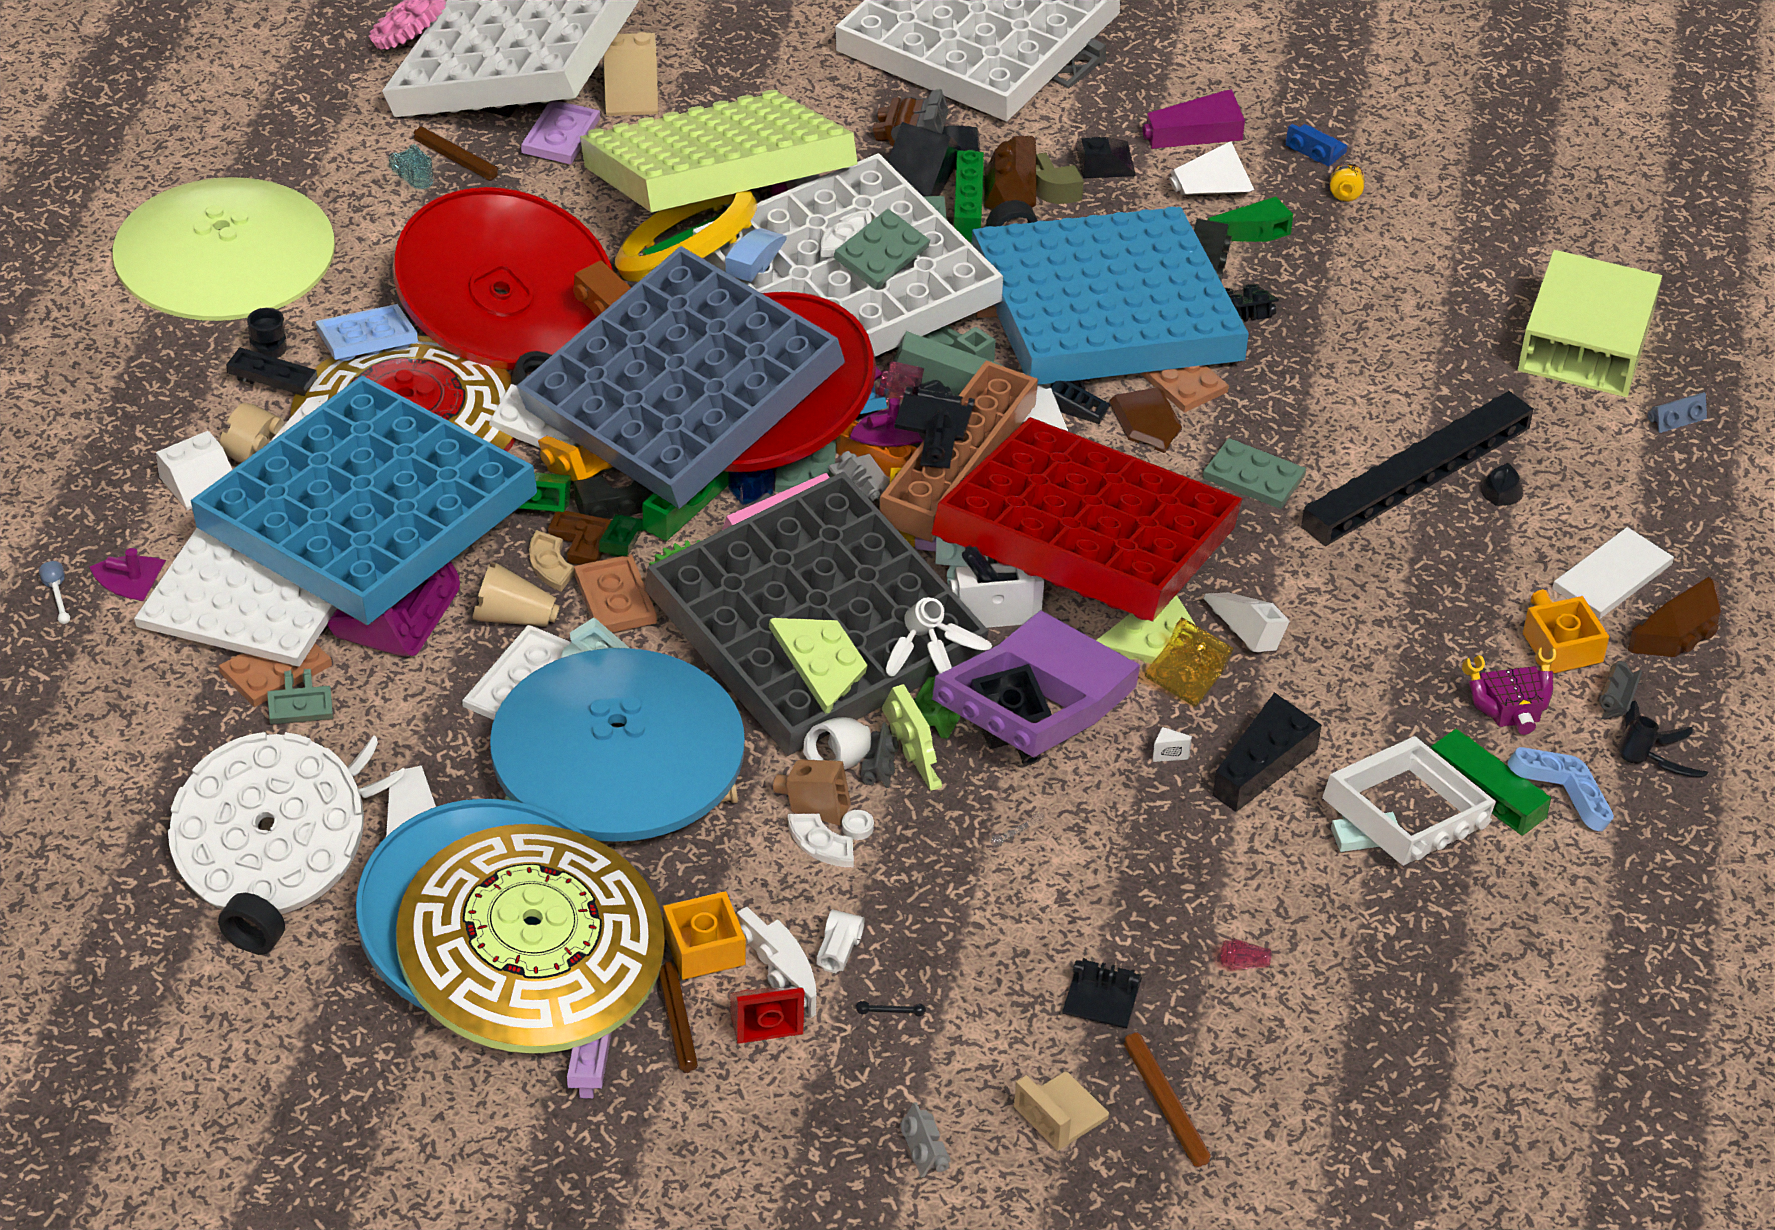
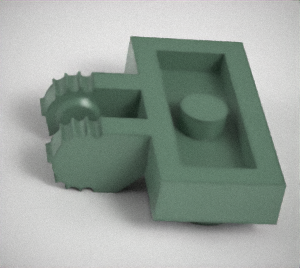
(300, 703)

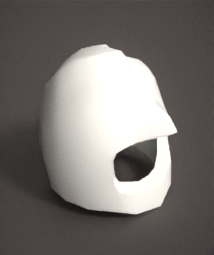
(847, 740)

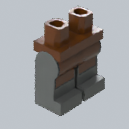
(923, 112)

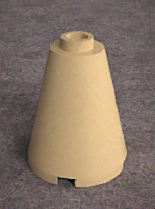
(513, 600)

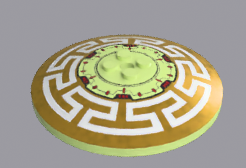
(520, 982)

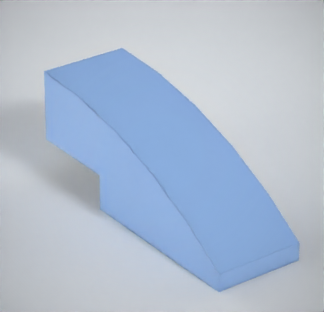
(753, 253)

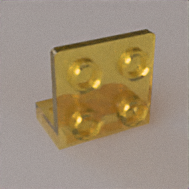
(1190, 662)

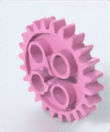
(405, 22)

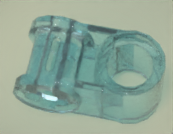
(413, 167)

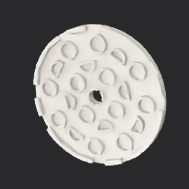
(259, 777)

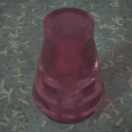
(1244, 955)

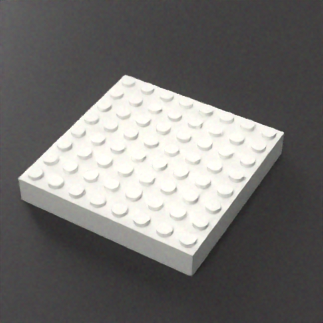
(974, 50)
(504, 54)
(926, 294)

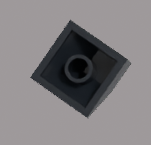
(1104, 158)

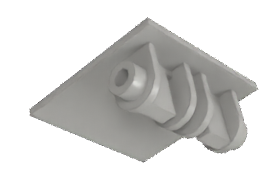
(864, 473)

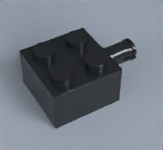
(1017, 692)

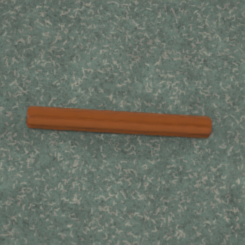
(1167, 1100)

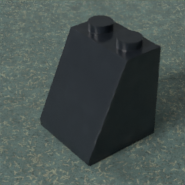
(924, 158)

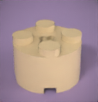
(249, 431)

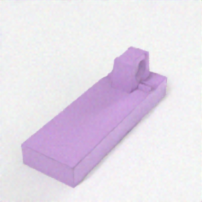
(588, 1066)

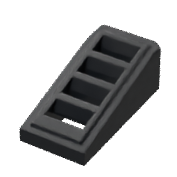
(1067, 392)

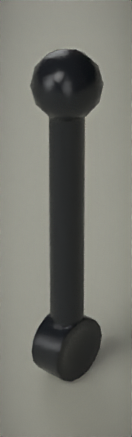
(863, 1008)

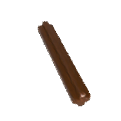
(456, 153)
(677, 1018)

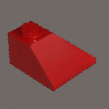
(767, 1013)

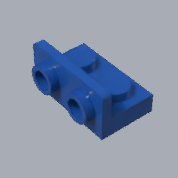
(1315, 144)

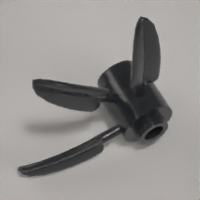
(1641, 736)

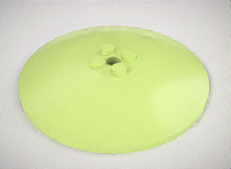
(264, 256)

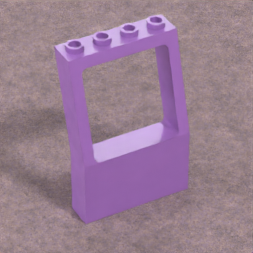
(1069, 670)

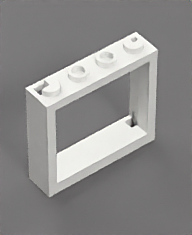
(1412, 755)

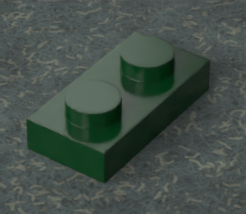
(621, 535)

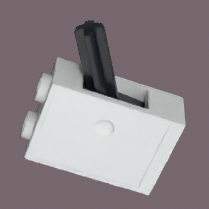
(996, 592)

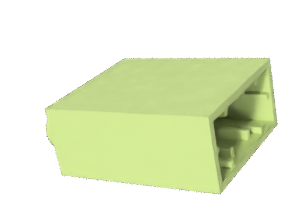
(1589, 323)

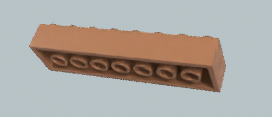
(1000, 407)

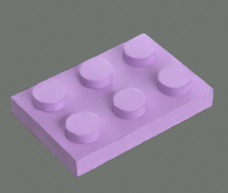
(559, 131)

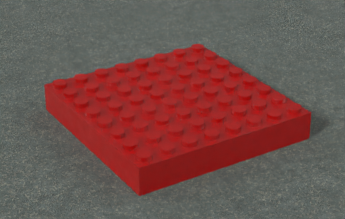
(1088, 518)

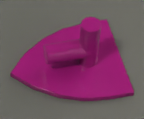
(880, 431)
(129, 574)

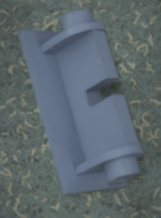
(1679, 412)

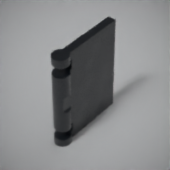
(918, 410)

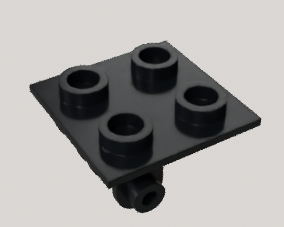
(1253, 302)
(1102, 993)

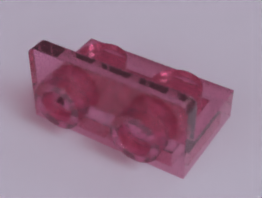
(898, 378)

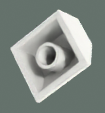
(192, 466)

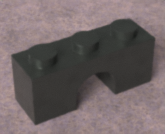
(600, 500)

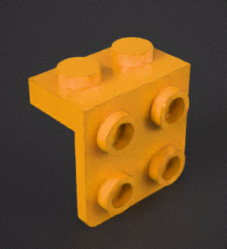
(570, 460)

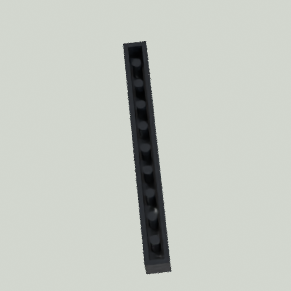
(1416, 468)

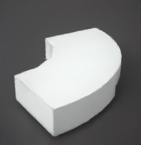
(843, 231)
(819, 841)

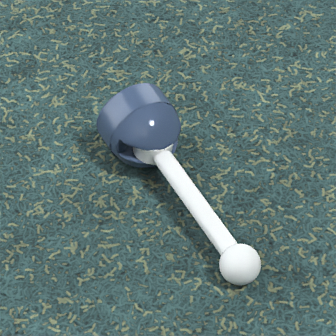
(52, 576)

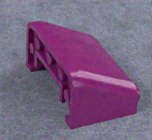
(408, 622)

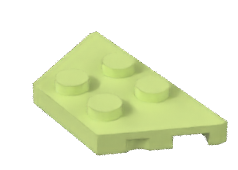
(1145, 638)
(821, 656)
(913, 732)

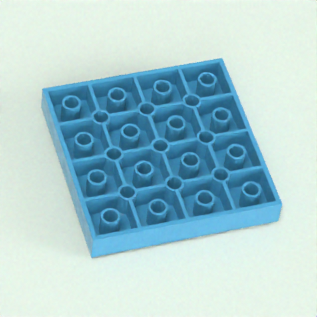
(1110, 296)
(364, 498)

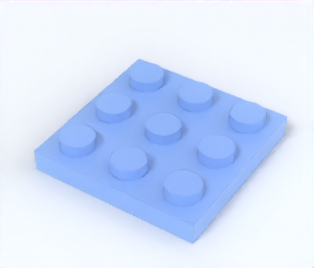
(366, 332)

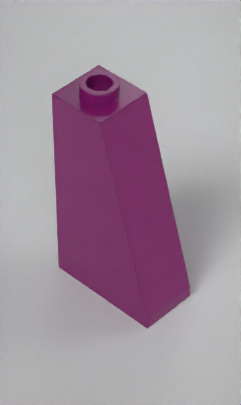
(1196, 122)

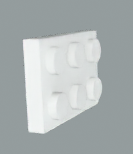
(521, 424)

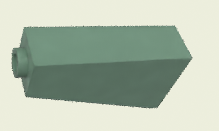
(939, 361)

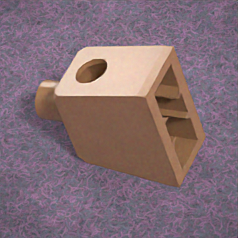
(816, 789)

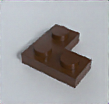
(583, 532)

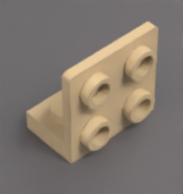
(1058, 1109)

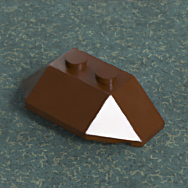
(1012, 173)
(1680, 622)

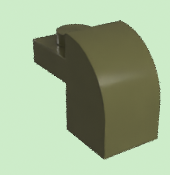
(1057, 184)

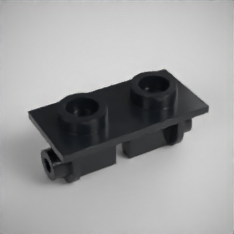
(939, 441)

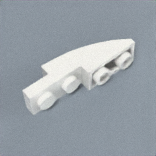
(783, 954)

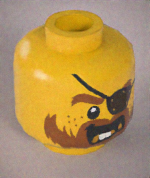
(1347, 182)

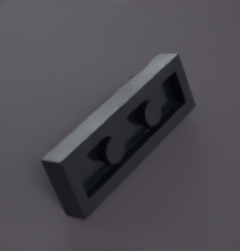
(271, 371)

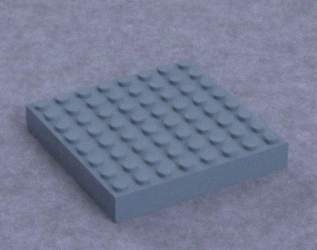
(681, 375)

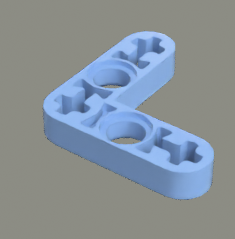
(1572, 774)

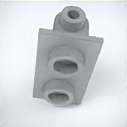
(919, 1131)

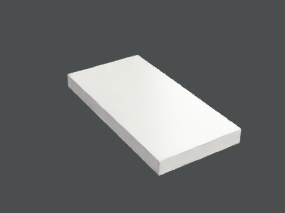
(1614, 572)
(525, 655)

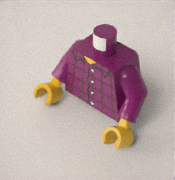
(1512, 694)

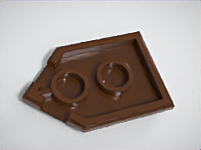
(1147, 417)

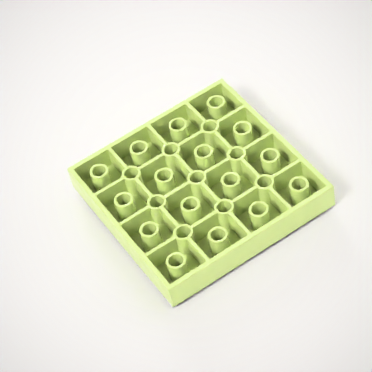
(717, 150)

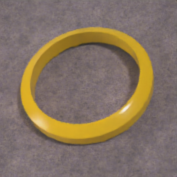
(722, 230)

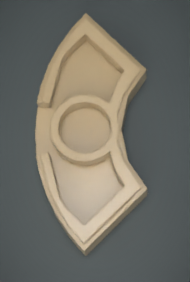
(548, 562)

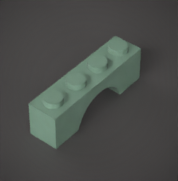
(973, 341)

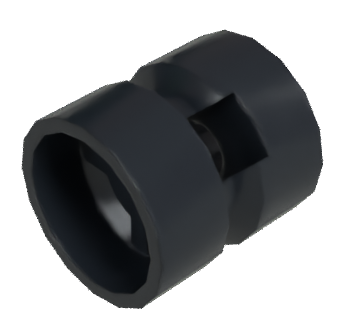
(267, 332)

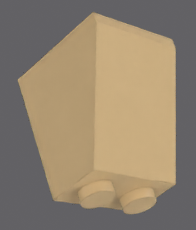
(631, 75)

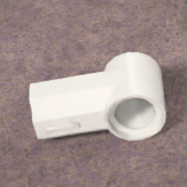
(840, 937)

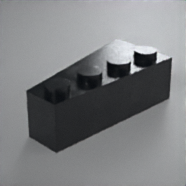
(1266, 752)

